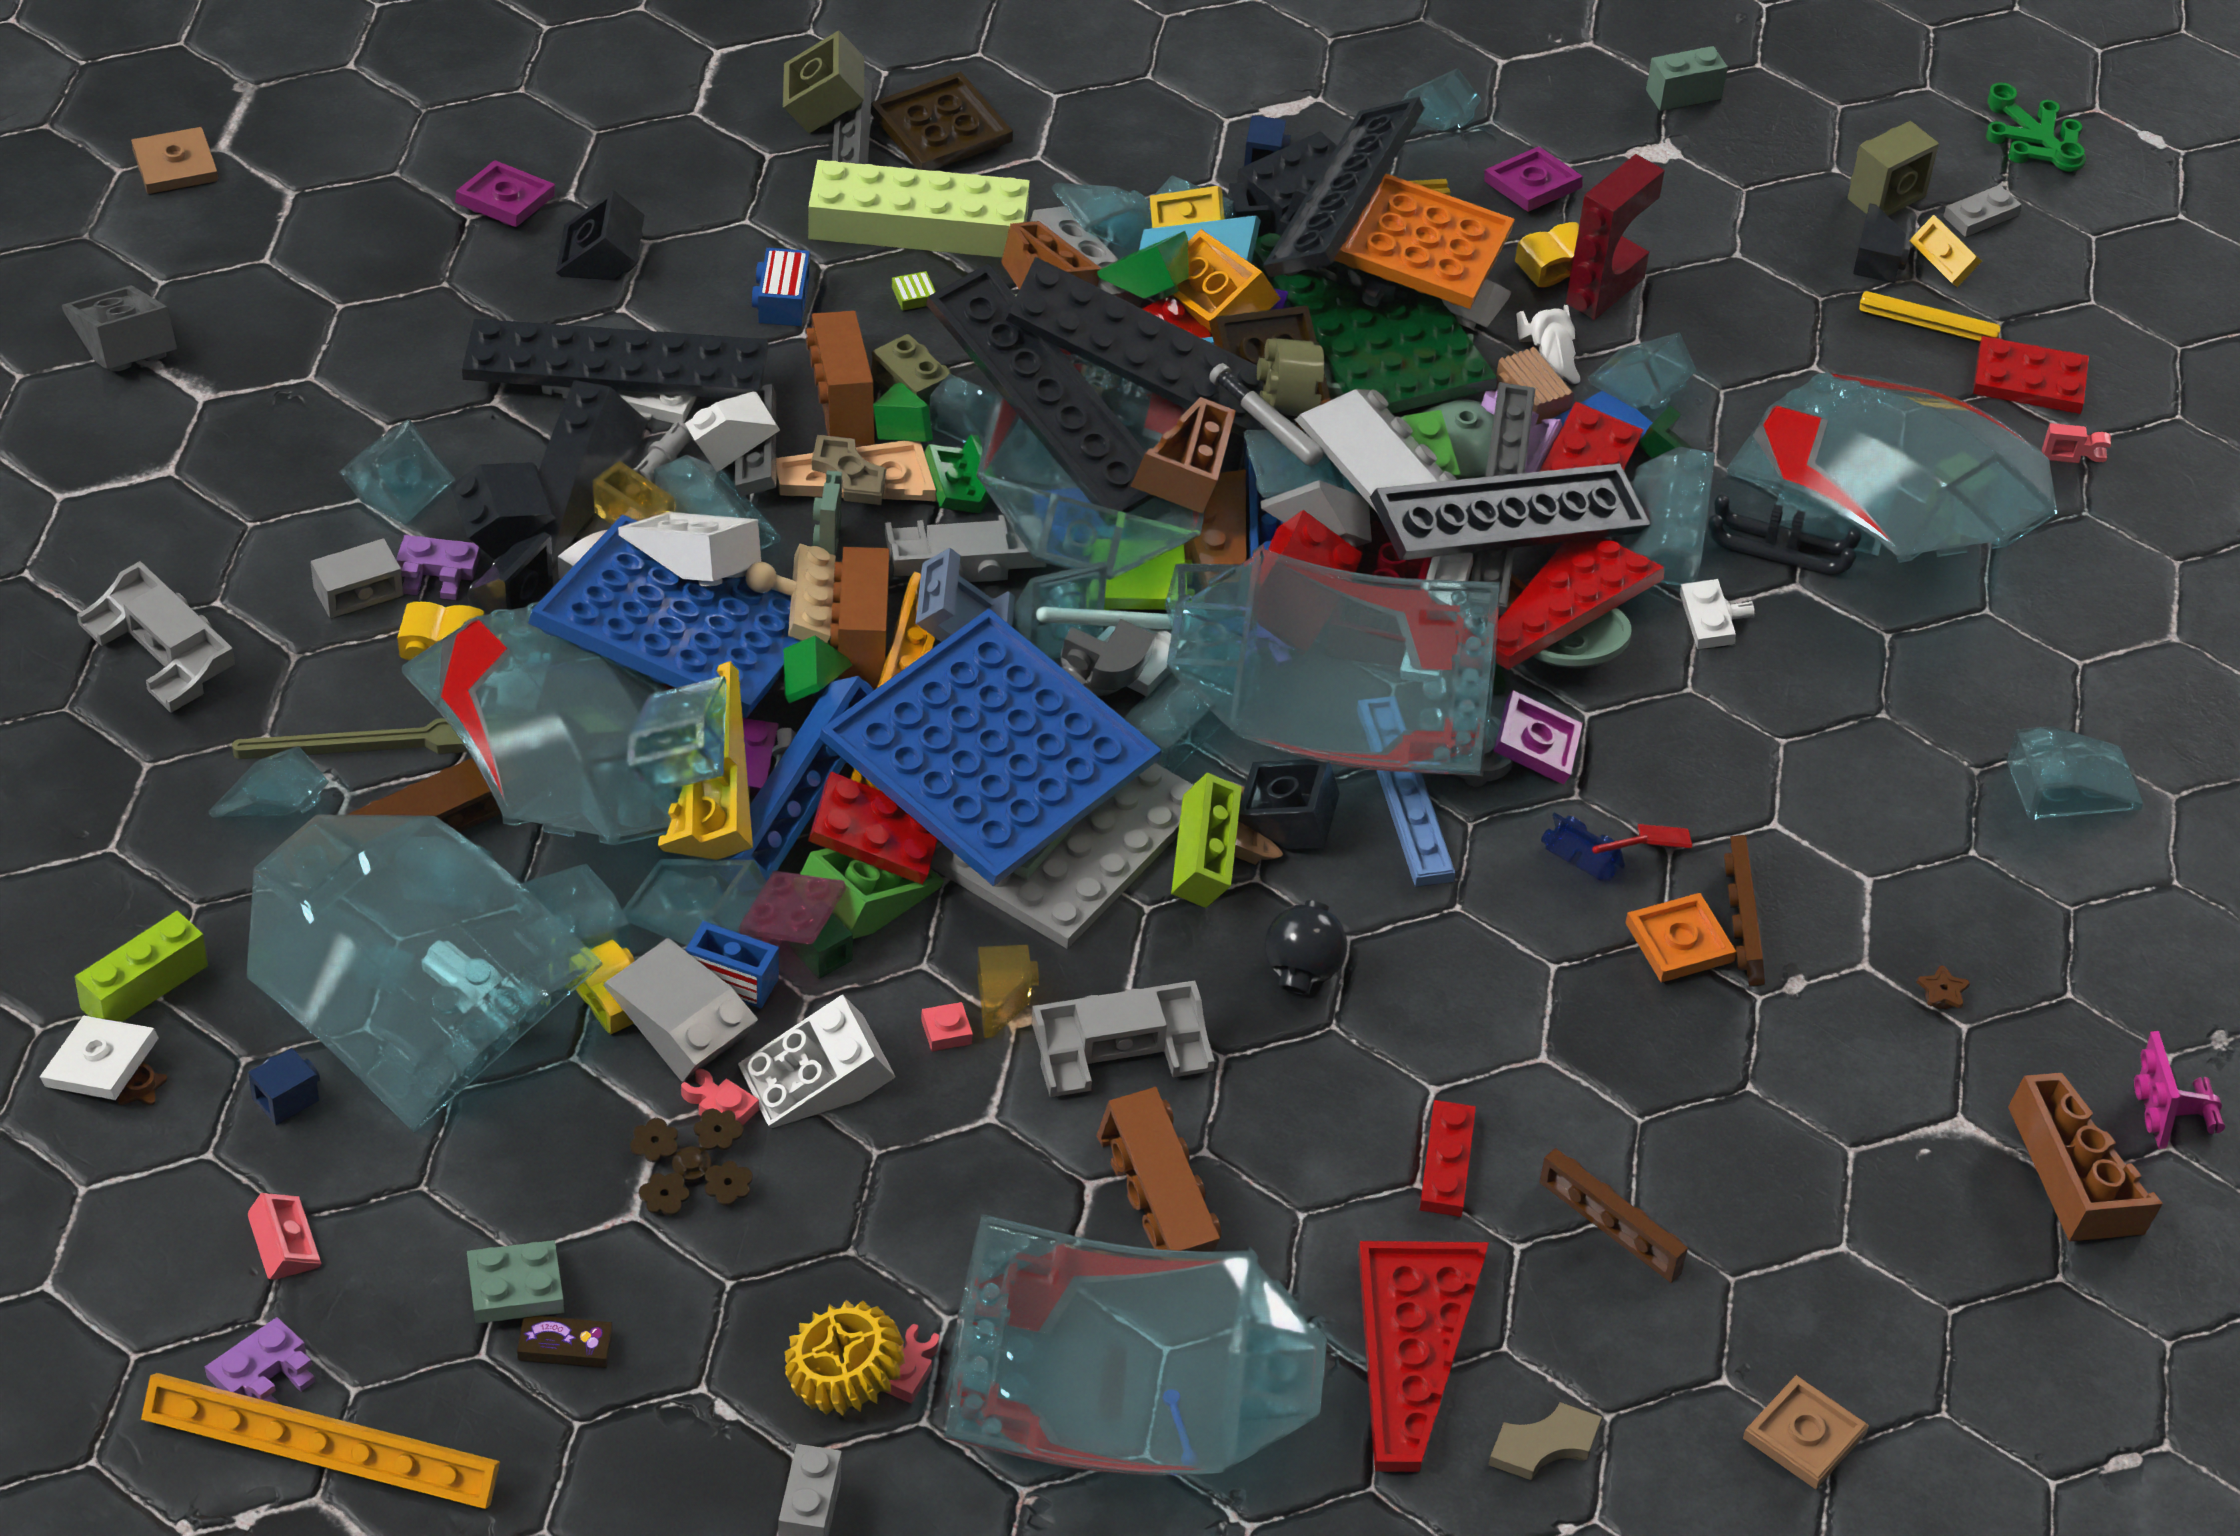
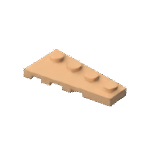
(905, 464)

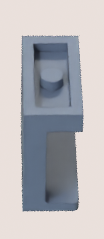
(950, 601)

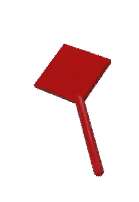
(1651, 835)

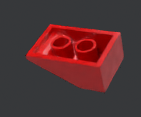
(1314, 543)

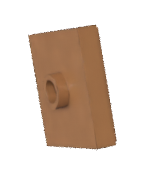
(174, 160)
(1805, 1432)

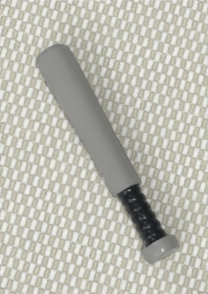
(1279, 426)

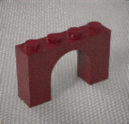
(1603, 259)

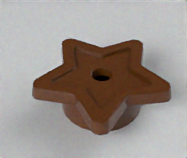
(1943, 998)
(145, 1092)

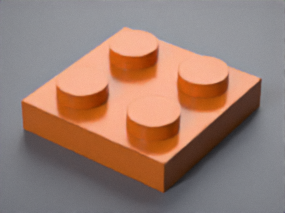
(1680, 937)

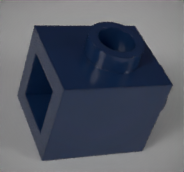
(1265, 137)
(284, 1085)

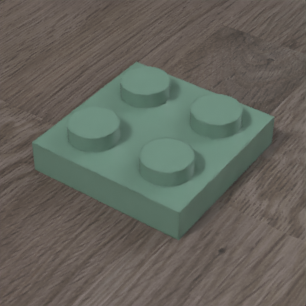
(515, 1281)

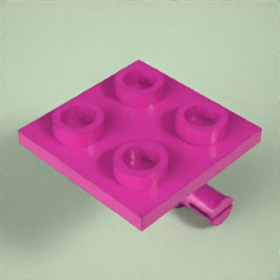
(2163, 1099)

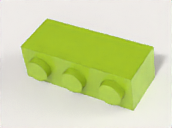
(1206, 840)
(142, 969)

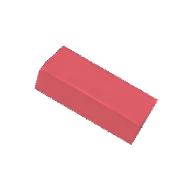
(283, 1235)

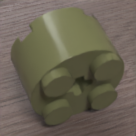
(1291, 375)

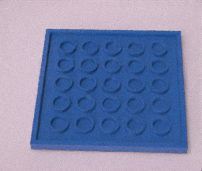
(667, 625)
(990, 746)

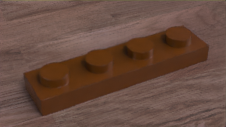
(1746, 922)
(1613, 1215)

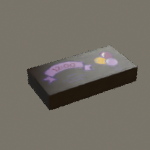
(565, 1341)

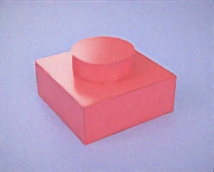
(946, 1026)

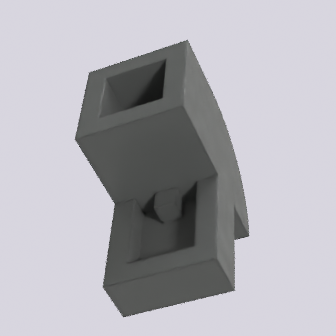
(1114, 662)

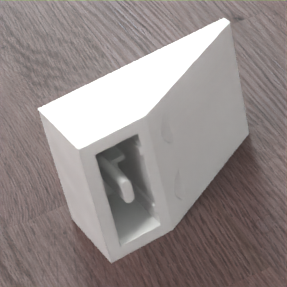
(817, 1065)

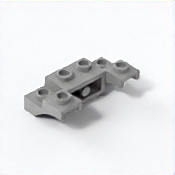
(984, 548)
(166, 628)
(1121, 1027)

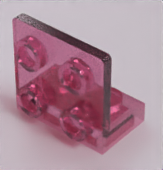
(792, 908)

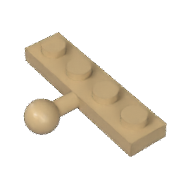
(809, 590)

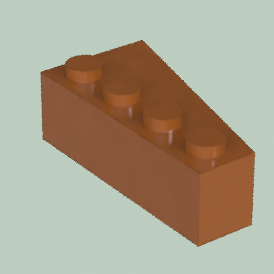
(842, 375)
(1223, 524)
(861, 611)
(2078, 1163)
(1158, 1172)

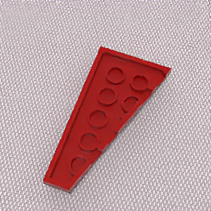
(1569, 592)
(1413, 1324)

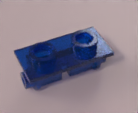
(1572, 836)

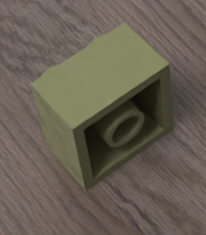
(823, 82)
(1893, 169)

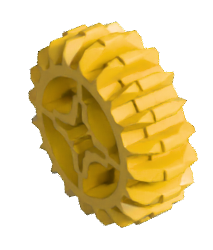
(844, 1357)

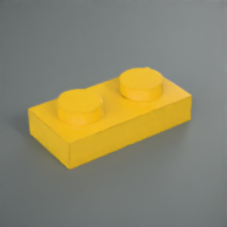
(1187, 207)
(1945, 251)

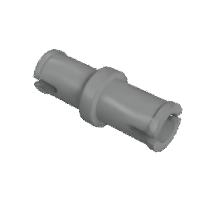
(664, 451)

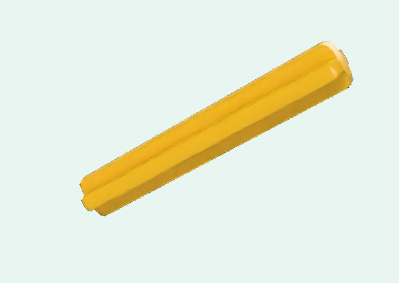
(1927, 317)

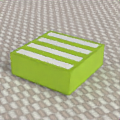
(912, 290)

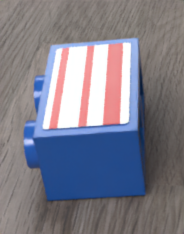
(782, 287)
(737, 959)

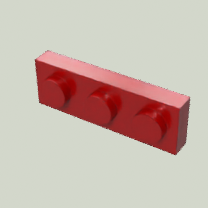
(1447, 1158)

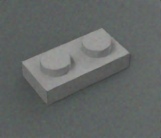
(1982, 210)

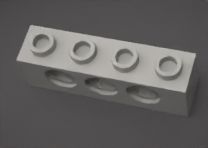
(1066, 226)

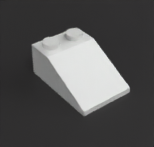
(697, 544)

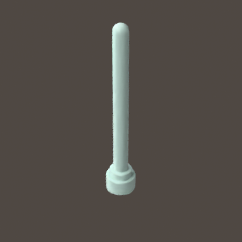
(1102, 617)

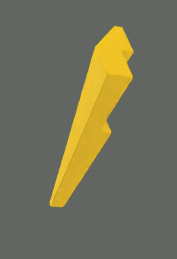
(714, 814)

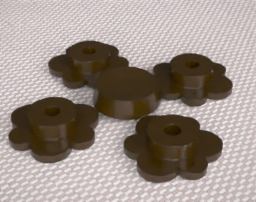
(691, 1162)

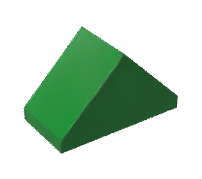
(902, 416)
(811, 667)

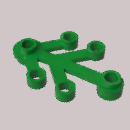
(2065, 155)

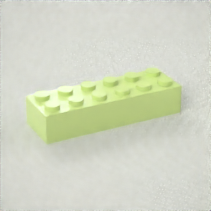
(914, 208)

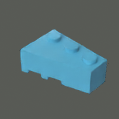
(1234, 233)

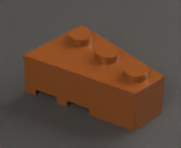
(1034, 240)
(1188, 457)

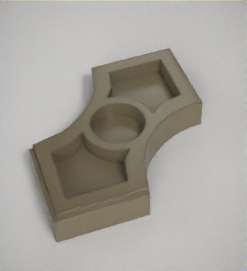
(860, 479)
(1561, 1435)

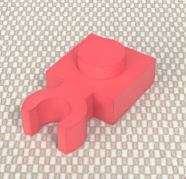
(2071, 442)
(722, 1097)
(916, 1366)

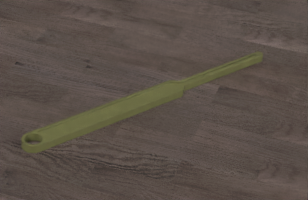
(435, 736)

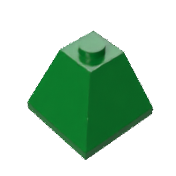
(1151, 269)

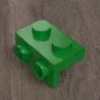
(955, 475)

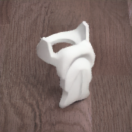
(1553, 334)

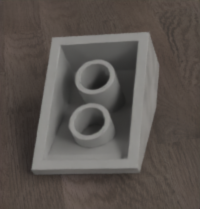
(681, 1007)

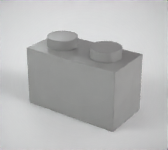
(356, 578)
(810, 1492)

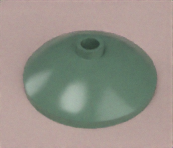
(1469, 433)
(1591, 644)

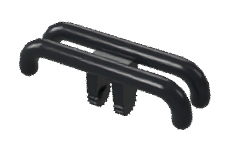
(1782, 541)

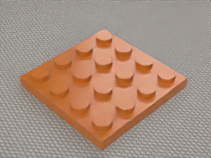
(1426, 241)

